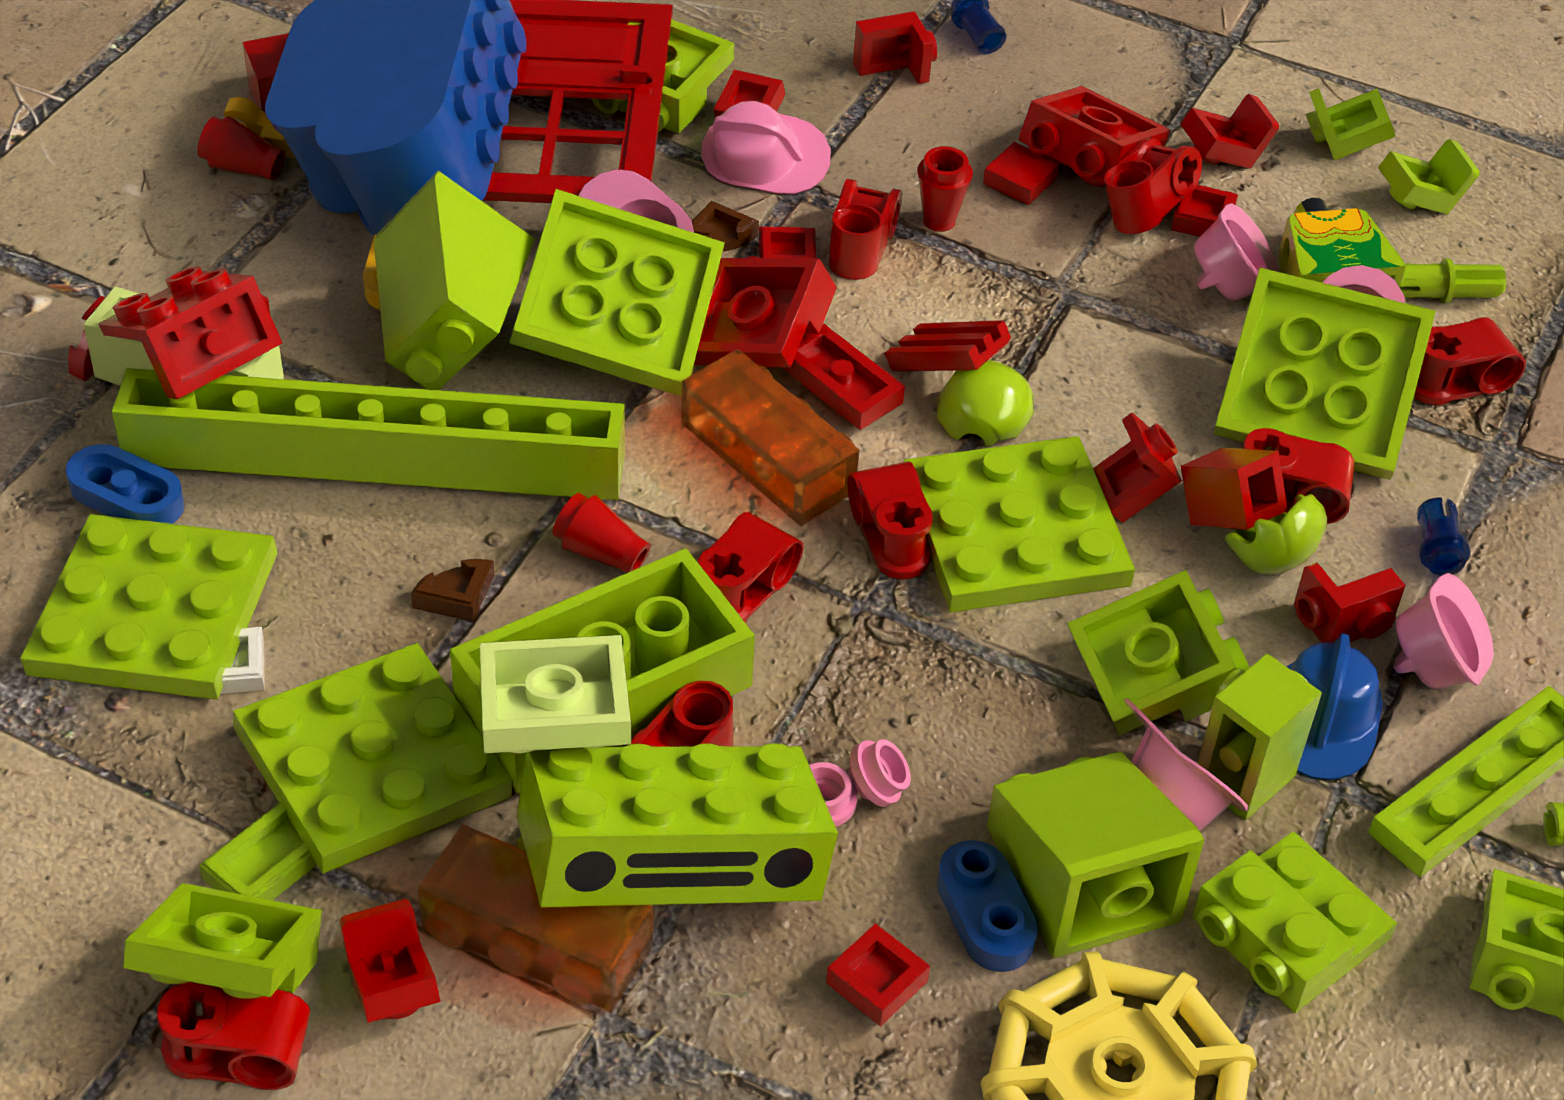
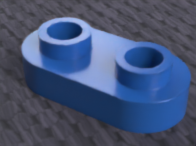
(124, 485)
(983, 899)

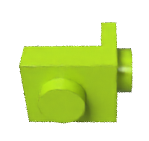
(1350, 124)
(1430, 184)

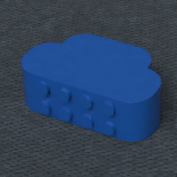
(392, 95)

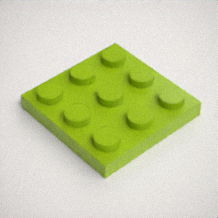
(618, 293)
(1326, 368)
(1020, 524)
(150, 606)
(371, 756)

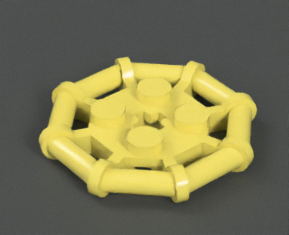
(1108, 1030)

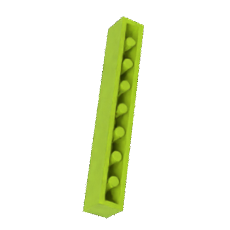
(376, 434)

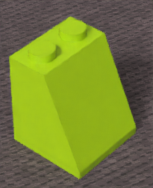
(445, 279)
(1095, 851)

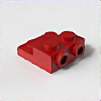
(1086, 131)
(764, 308)

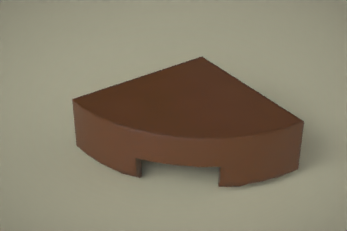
(726, 226)
(455, 591)

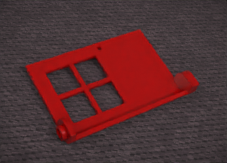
(588, 53)

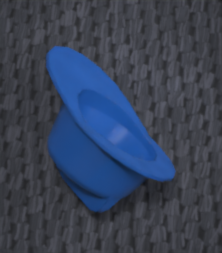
(1347, 711)

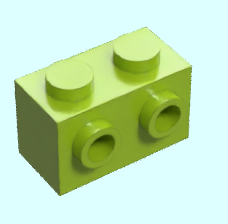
(1259, 730)

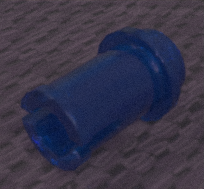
(979, 24)
(1443, 546)

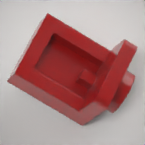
(894, 44)
(1233, 138)
(1139, 469)
(1356, 608)
(388, 961)

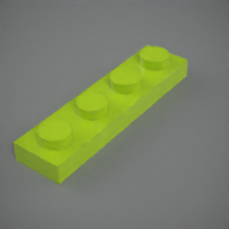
(1475, 785)

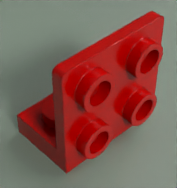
(196, 327)

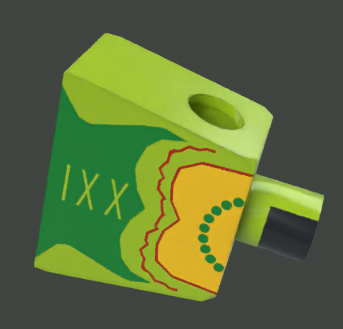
(1327, 240)

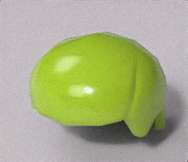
(986, 402)
(1282, 541)

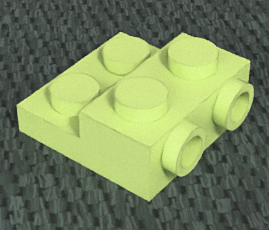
(554, 694)

